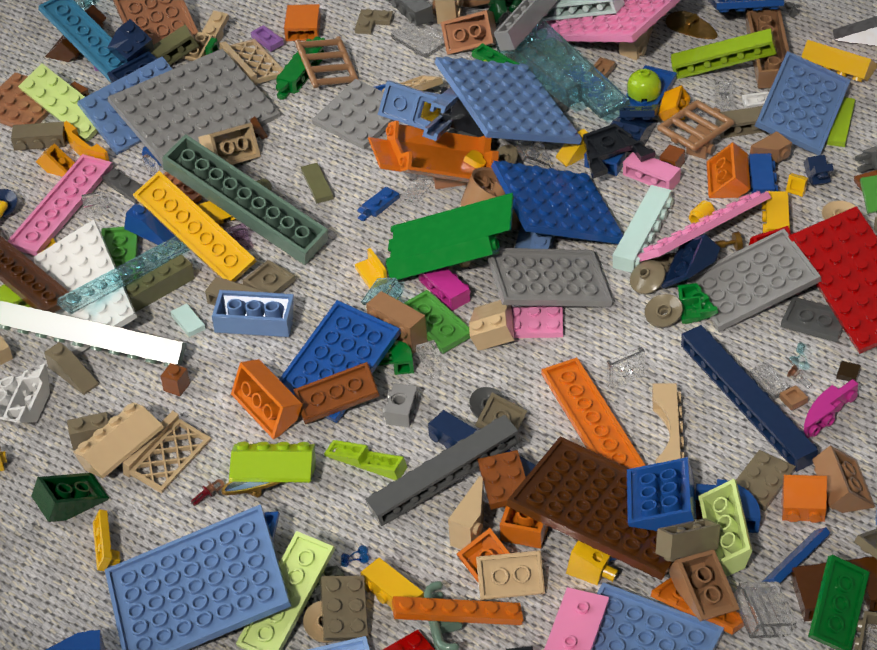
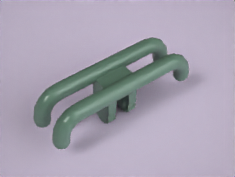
(440, 627)

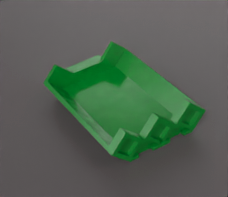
(448, 237)

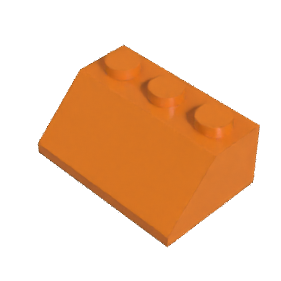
(728, 173)

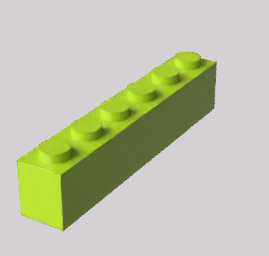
(723, 53)

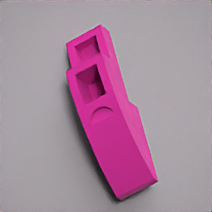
(824, 408)

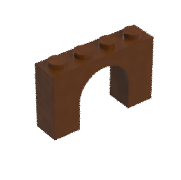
(808, 579)

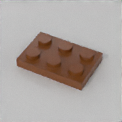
(501, 476)

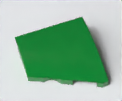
(695, 304)

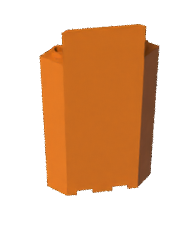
(411, 153)

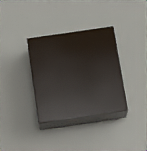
(848, 371)

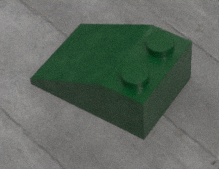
(67, 495)

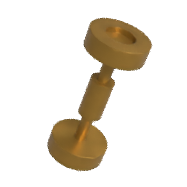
(736, 241)

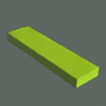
(840, 127)

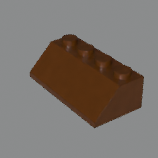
(64, 49)

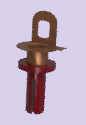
(207, 492)

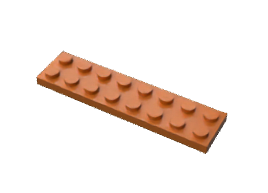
(590, 413)

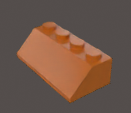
(265, 397)

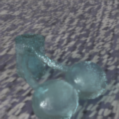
(804, 364)

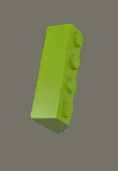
(272, 462)

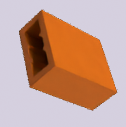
(302, 22)

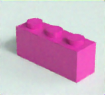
(446, 287)

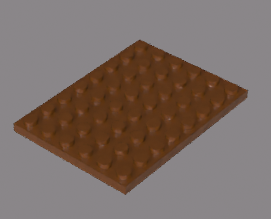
(588, 501)

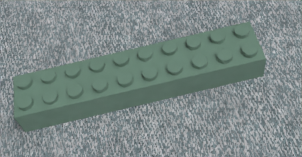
(245, 199)

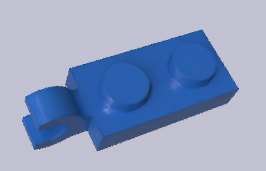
(378, 203)

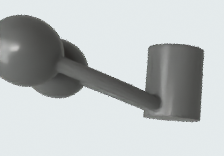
(788, 5)

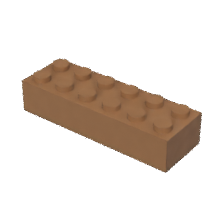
(767, 67)

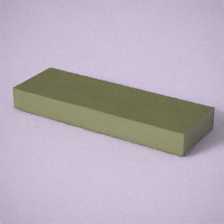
(317, 183)

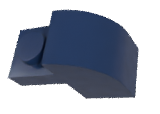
(818, 170)

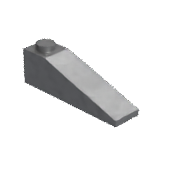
(860, 32)

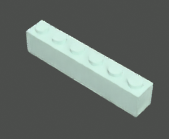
(582, 8)
(642, 228)

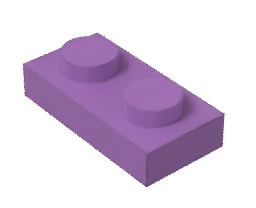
(267, 38)

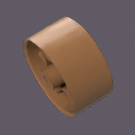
(483, 186)

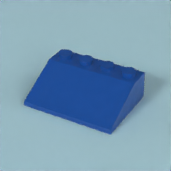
(661, 494)

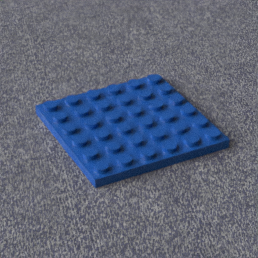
(557, 202)

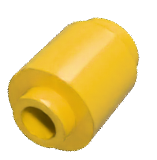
(702, 209)

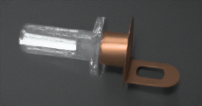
(798, 375)

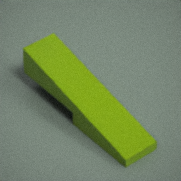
(360, 456)

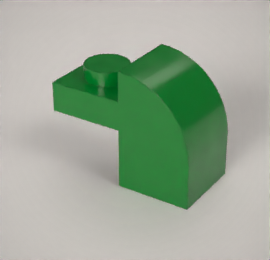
(401, 357)

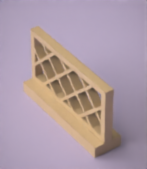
(244, 64)
(143, 454)

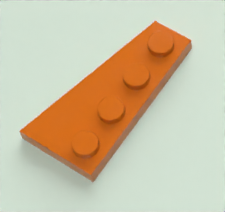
(669, 595)

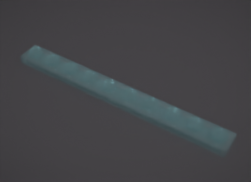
(121, 275)

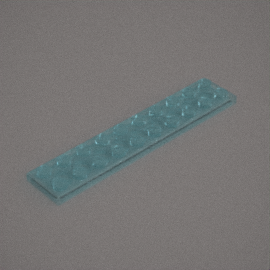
(597, 90)

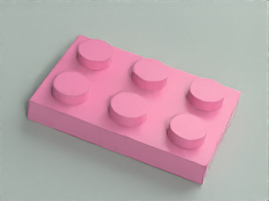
(538, 321)

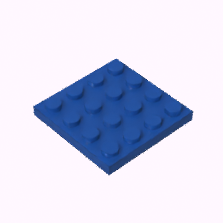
(741, 5)

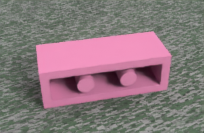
(651, 172)

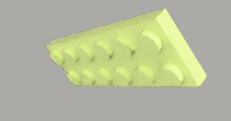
(58, 99)
(301, 569)

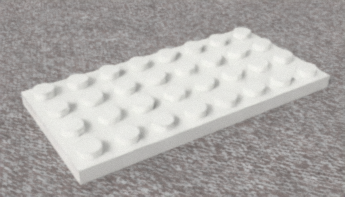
(78, 261)

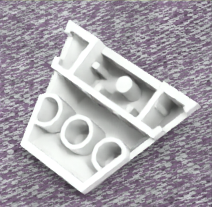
(24, 396)

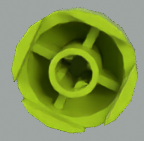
(644, 85)

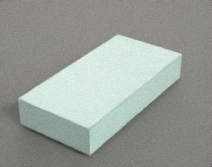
(187, 320)

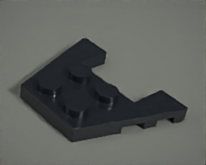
(611, 142)

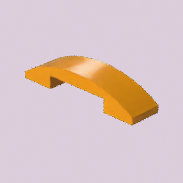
(82, 147)

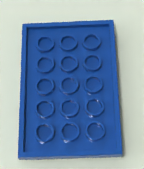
(339, 343)

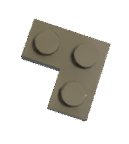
(368, 18)

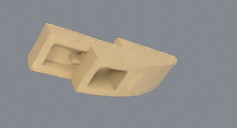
(214, 29)

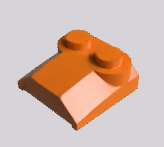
(483, 545)

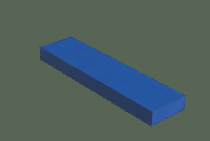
(797, 555)

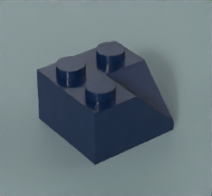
(130, 42)

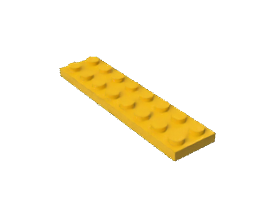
(194, 228)

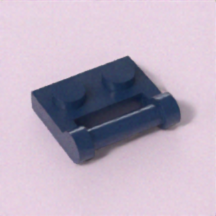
(645, 112)

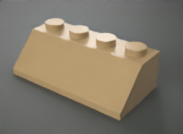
(117, 440)

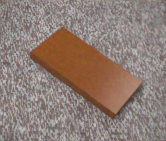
(336, 392)

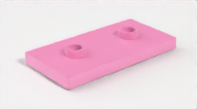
(577, 621)

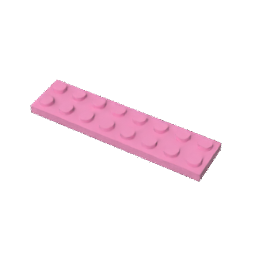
(59, 205)
(705, 224)

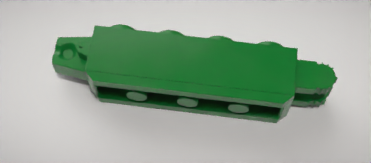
(295, 74)

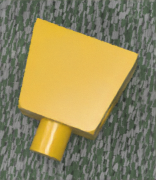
(590, 564)

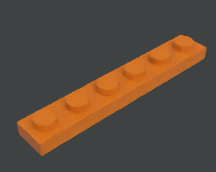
(457, 610)

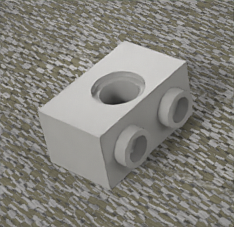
(400, 405)

